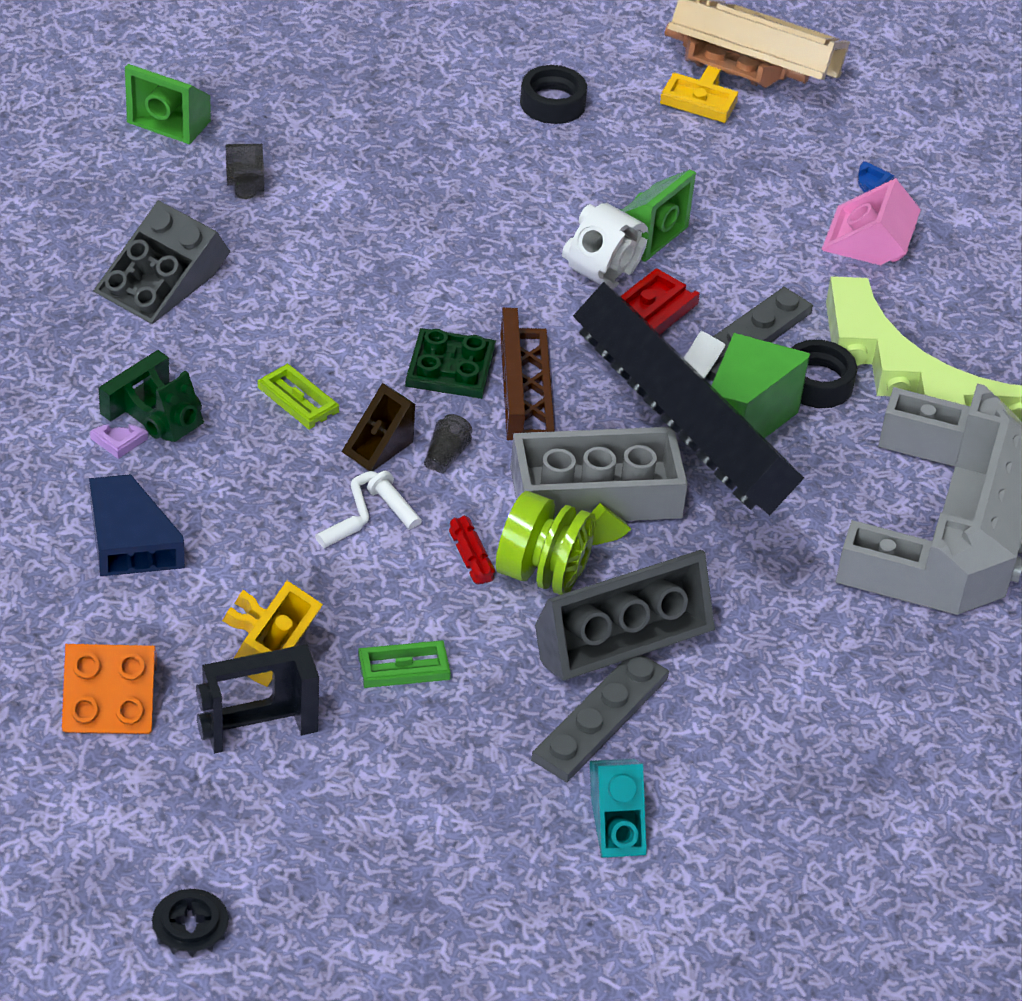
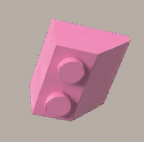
(874, 225)

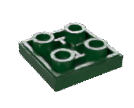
(450, 363)

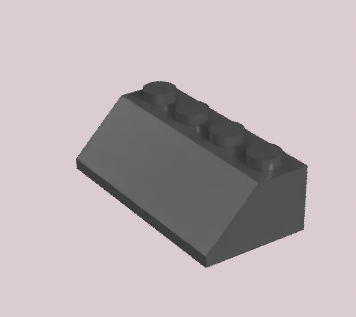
(625, 616)

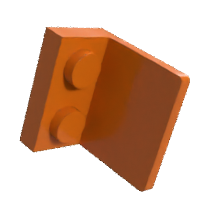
(108, 688)

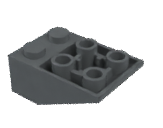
(162, 263)

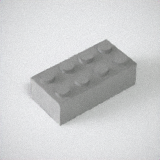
(626, 470)

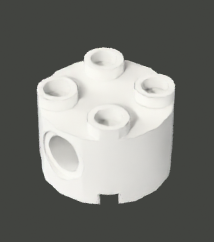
(605, 244)

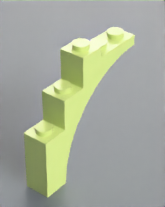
(872, 339)

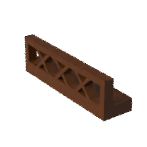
(513, 358)

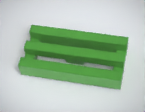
(405, 669)

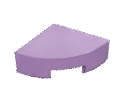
(118, 440)

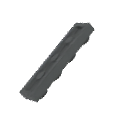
(765, 321)
(599, 716)

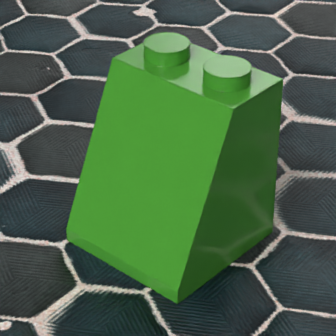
(762, 381)

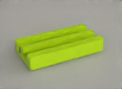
(293, 399)

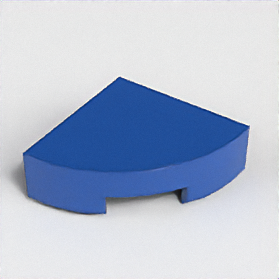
(872, 176)

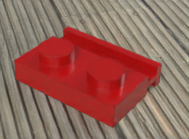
(661, 299)

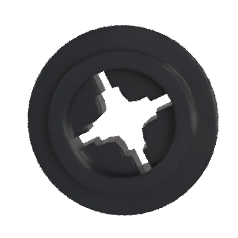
(208, 912)

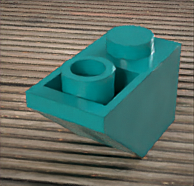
(619, 806)

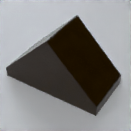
(382, 430)

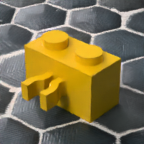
(275, 627)

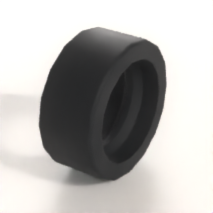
(548, 109)
(837, 358)

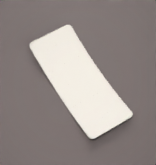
(704, 353)

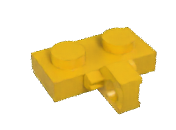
(700, 96)

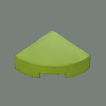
(608, 526)

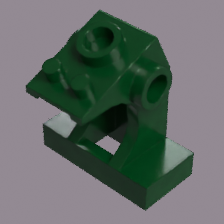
(175, 402)

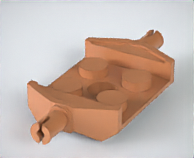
(733, 62)

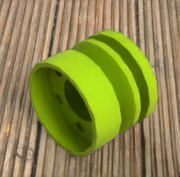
(538, 540)

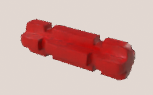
(472, 550)

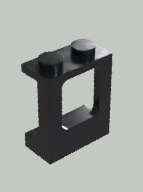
(293, 693)

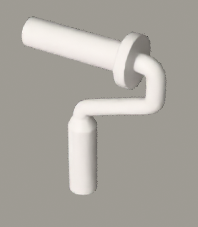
(380, 484)

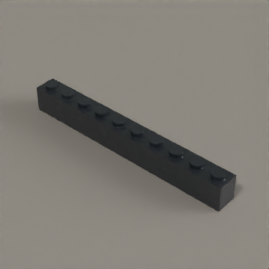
(687, 402)

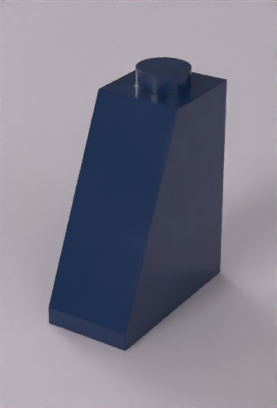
(132, 529)

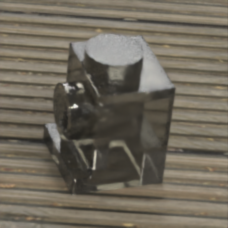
(245, 170)

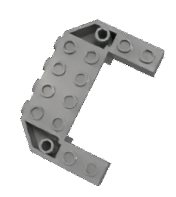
(982, 515)

